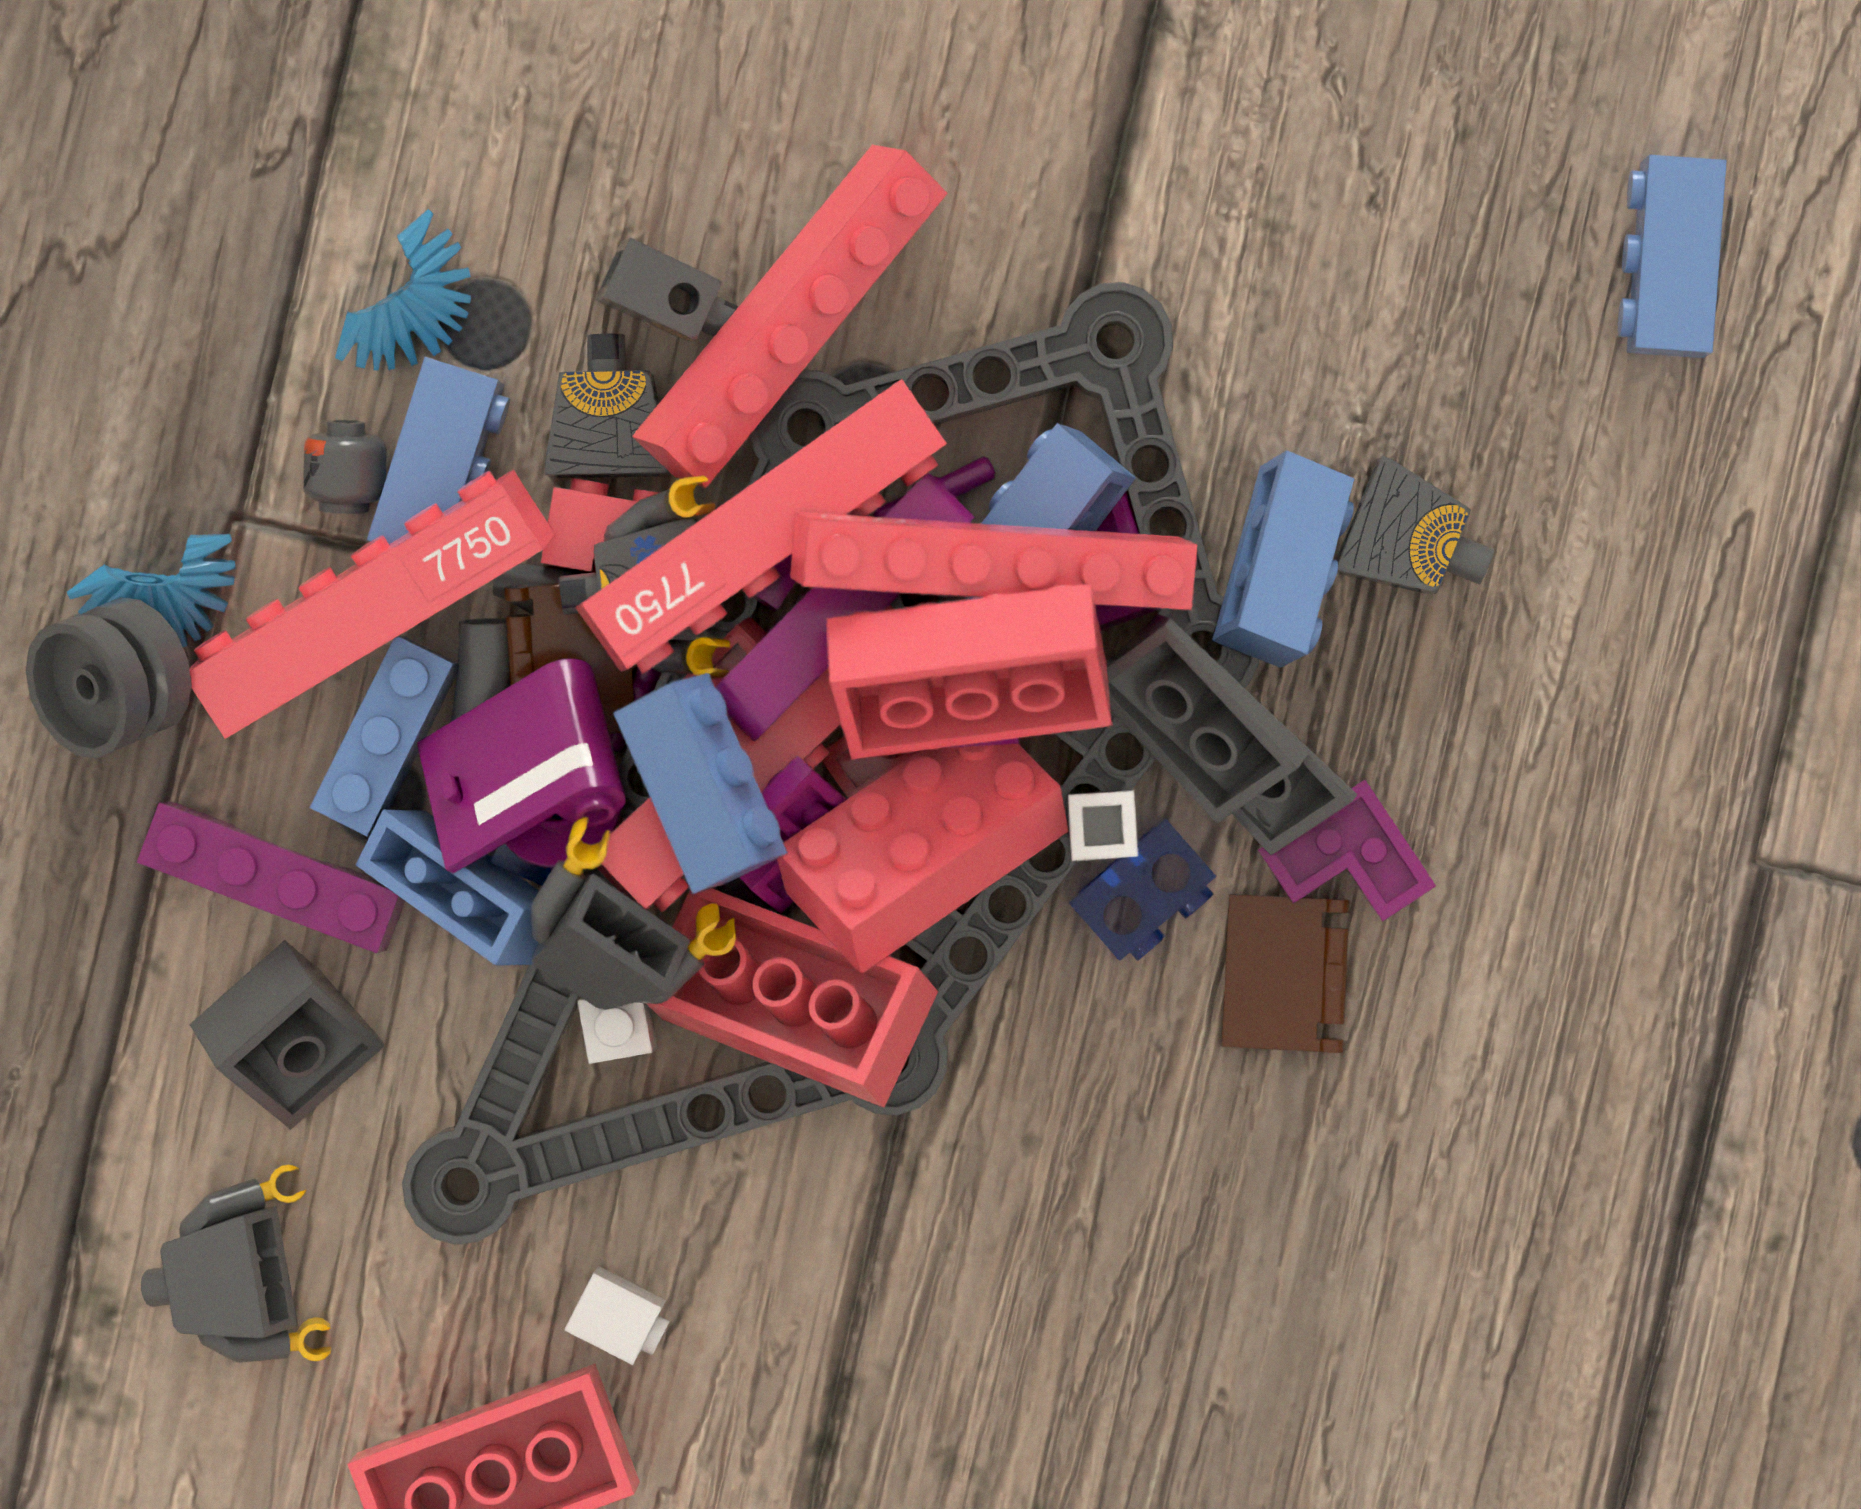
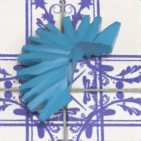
(411, 307)
(173, 596)

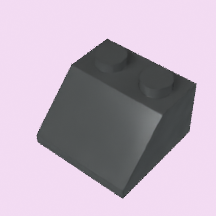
(286, 1035)

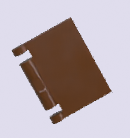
(552, 636)
(1283, 973)

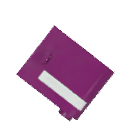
(520, 761)

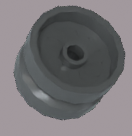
(108, 677)

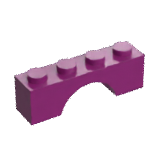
(271, 877)

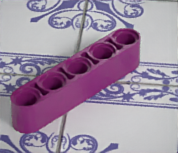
(797, 647)

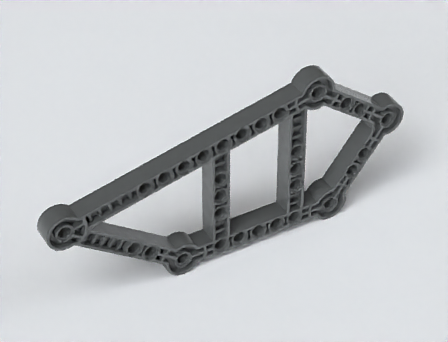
(539, 1015)

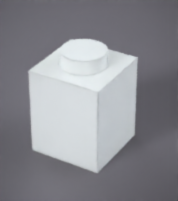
(1102, 825)
(617, 1031)
(618, 1316)

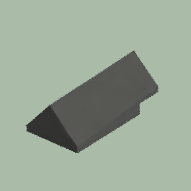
(1219, 738)

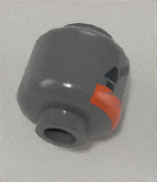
(344, 467)

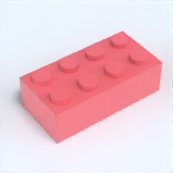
(969, 671)
(920, 845)
(800, 1000)
(521, 1452)

